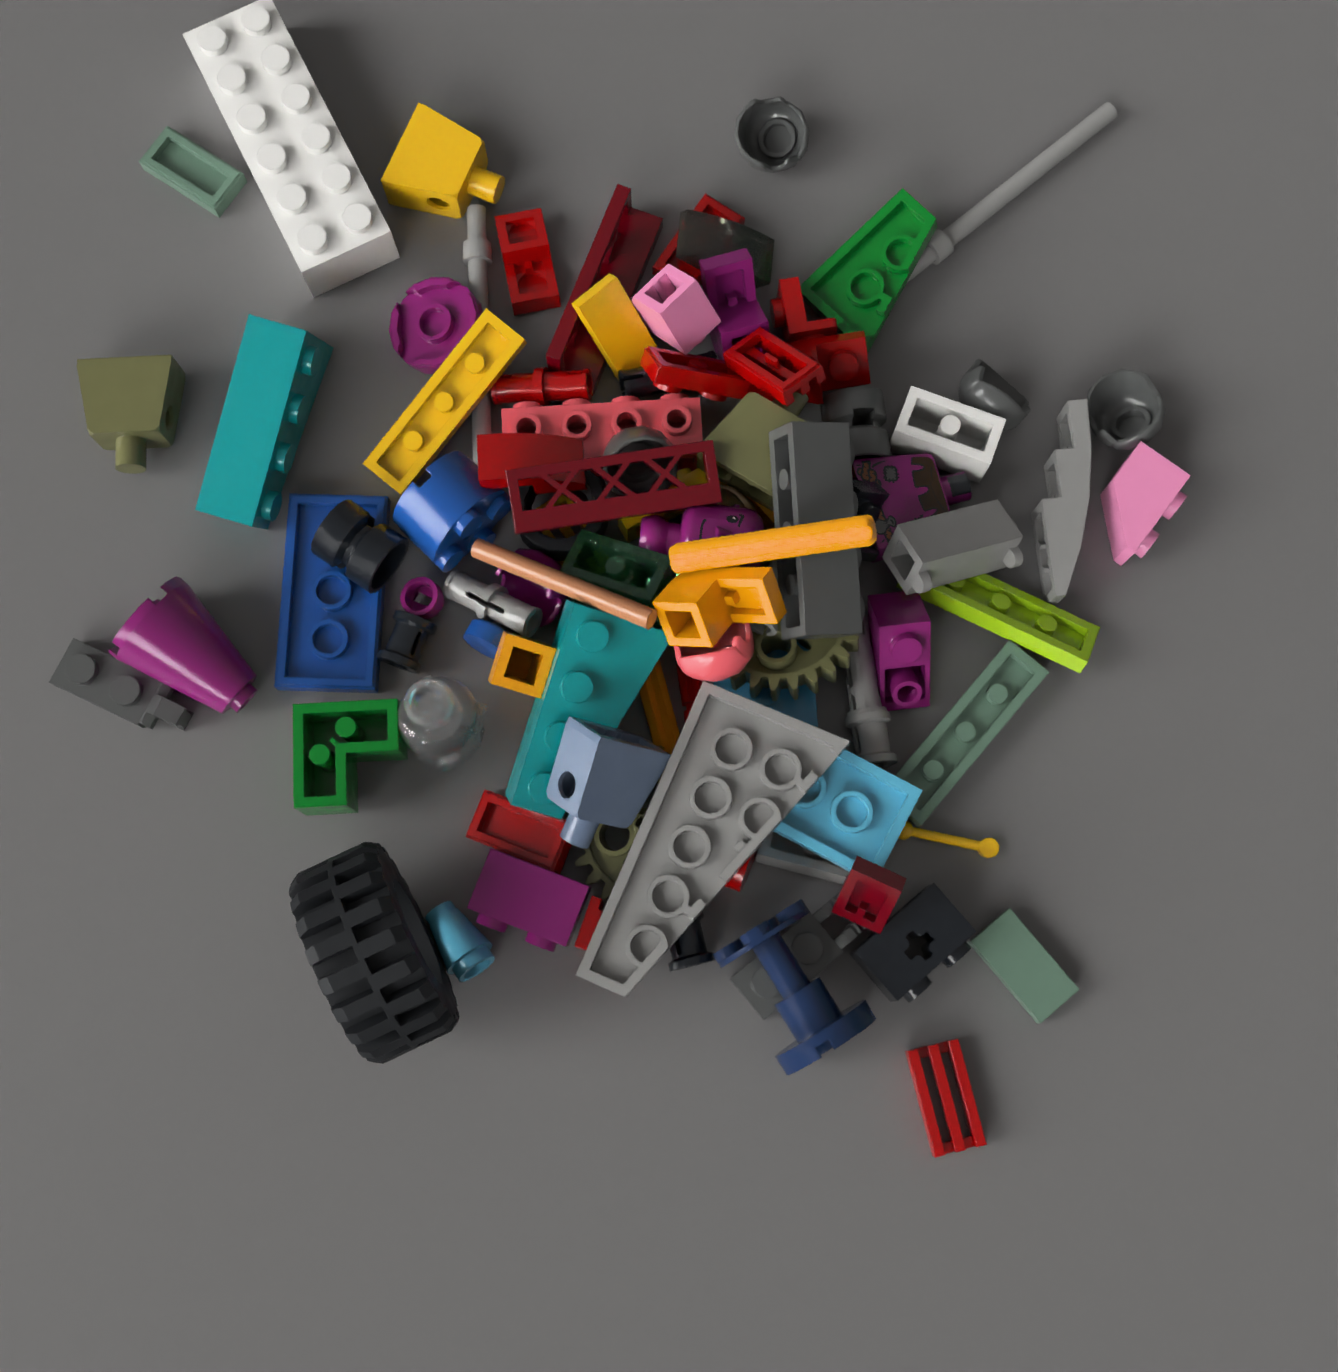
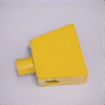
(439, 167)

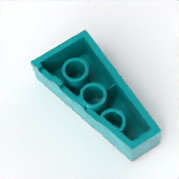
(262, 421)
(592, 678)

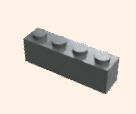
(808, 486)

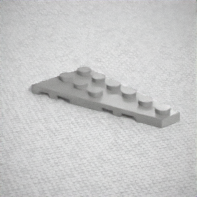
(714, 806)

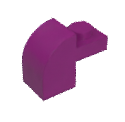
(732, 293)

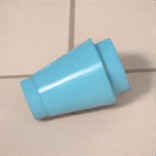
(459, 942)

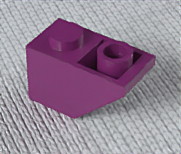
(901, 649)

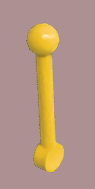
(986, 847)

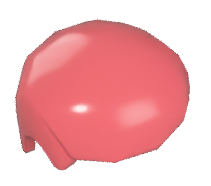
(721, 661)

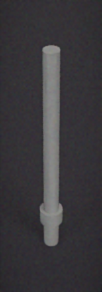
(943, 241)
(478, 256)

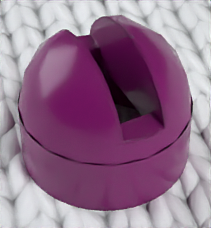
(426, 588)

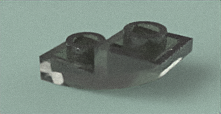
(710, 235)

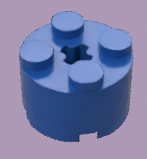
(450, 510)

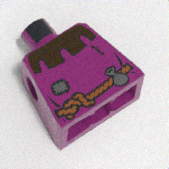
(913, 489)

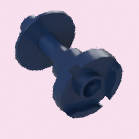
(805, 1004)

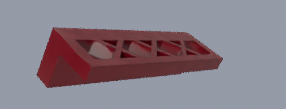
(619, 248)
(615, 507)

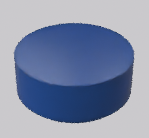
(483, 636)

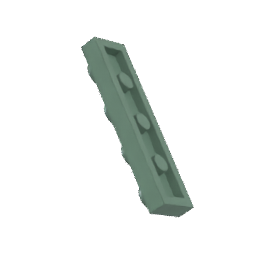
(970, 727)

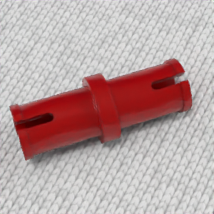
(543, 386)

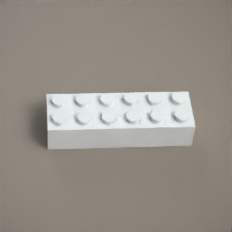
(292, 146)

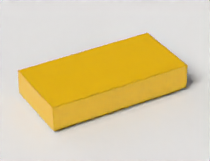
(614, 324)

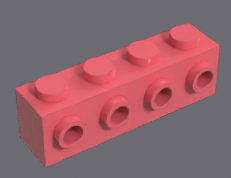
(597, 423)

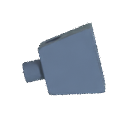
(602, 777)

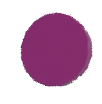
(432, 321)

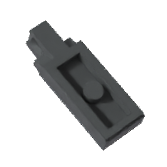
(117, 687)

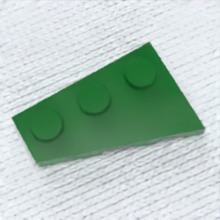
(871, 268)

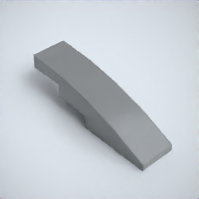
(1062, 516)

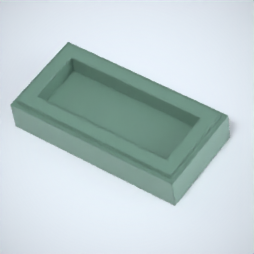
(193, 171)
(1023, 966)

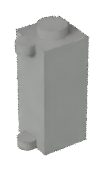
(953, 547)

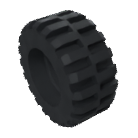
(373, 953)

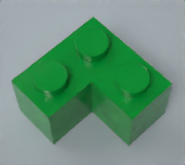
(329, 744)

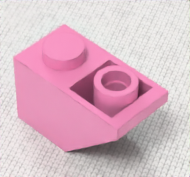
(676, 309)
(1137, 498)

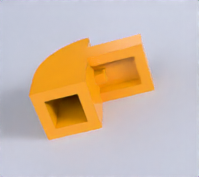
(704, 603)
(522, 664)

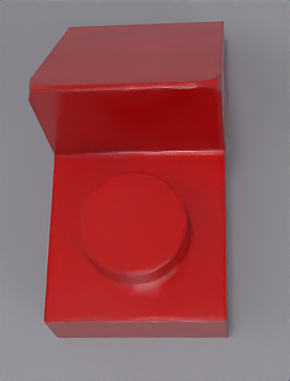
(842, 358)

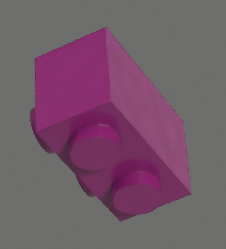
(528, 899)

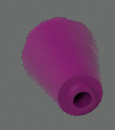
(185, 649)

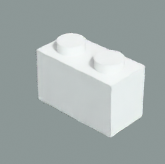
(948, 430)

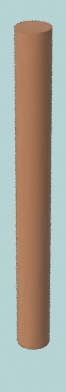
(564, 583)

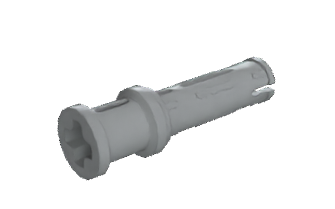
(867, 715)

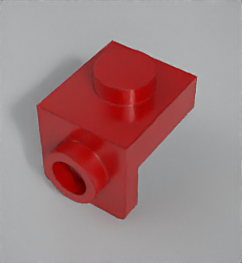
(789, 313)

